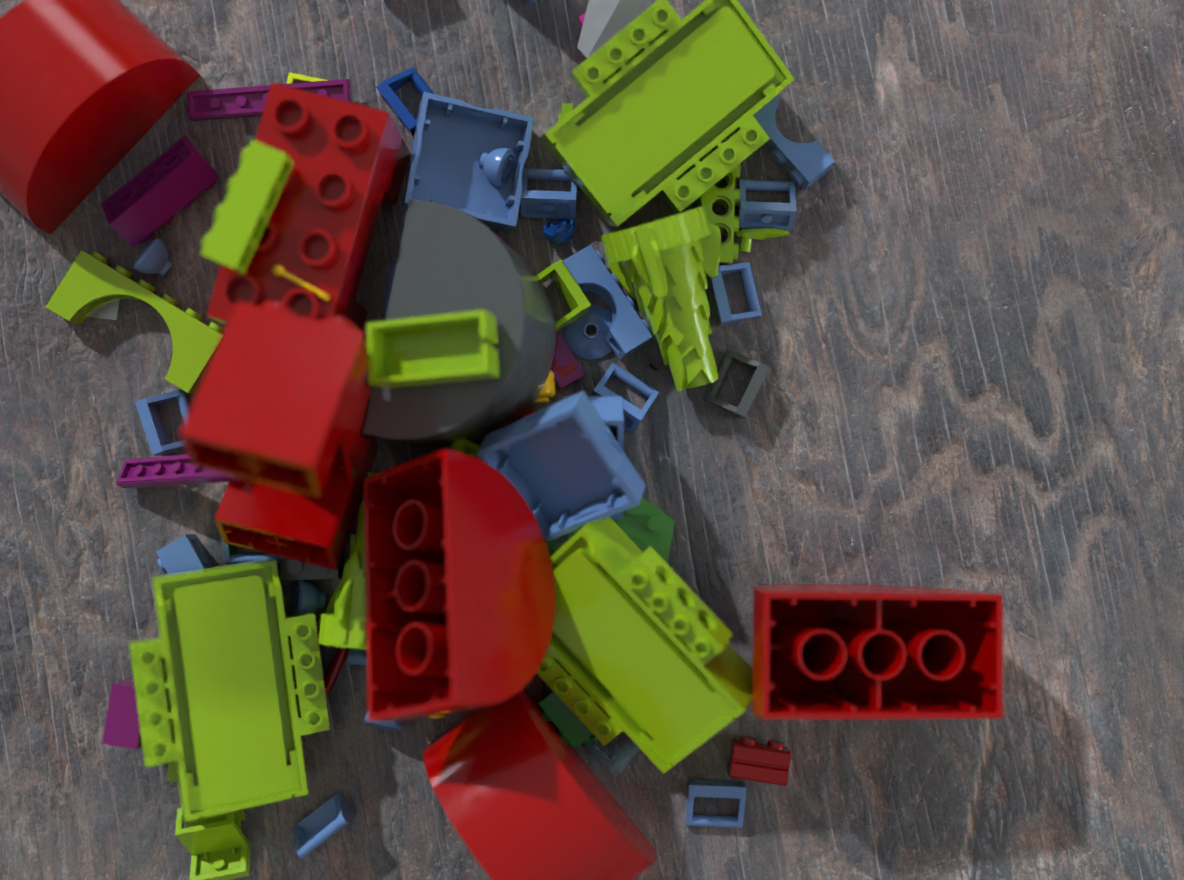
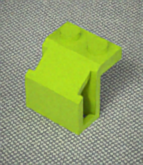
(215, 846)

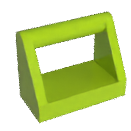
(569, 290)

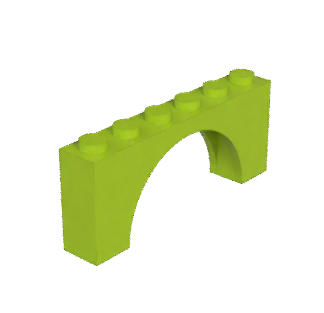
(94, 283)

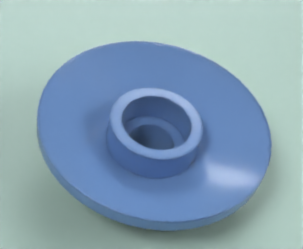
(586, 345)

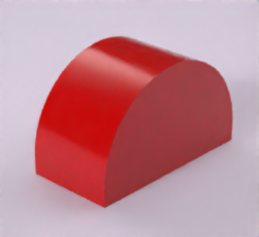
(76, 98)
(451, 588)
(876, 652)
(530, 799)

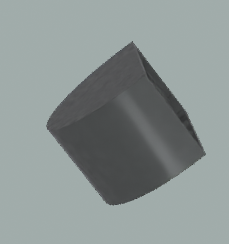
(457, 266)

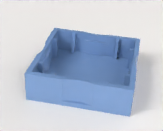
(448, 153)
(565, 465)

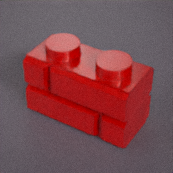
(759, 761)

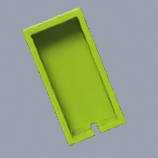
(432, 349)

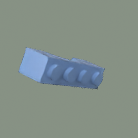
(804, 160)
(627, 329)

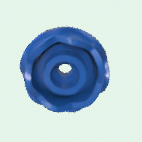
(559, 231)

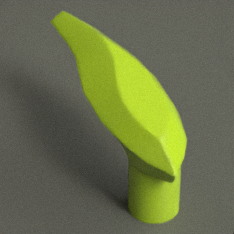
(758, 234)

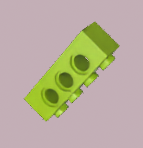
(728, 223)

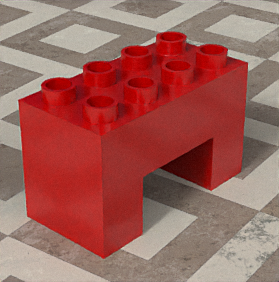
(328, 209)
(289, 419)

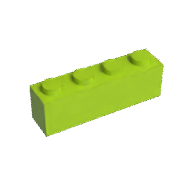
(247, 207)

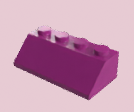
(159, 192)

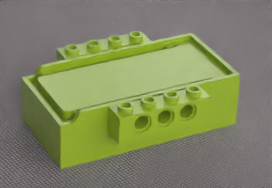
(667, 107)
(639, 648)
(228, 687)

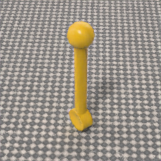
(278, 270)

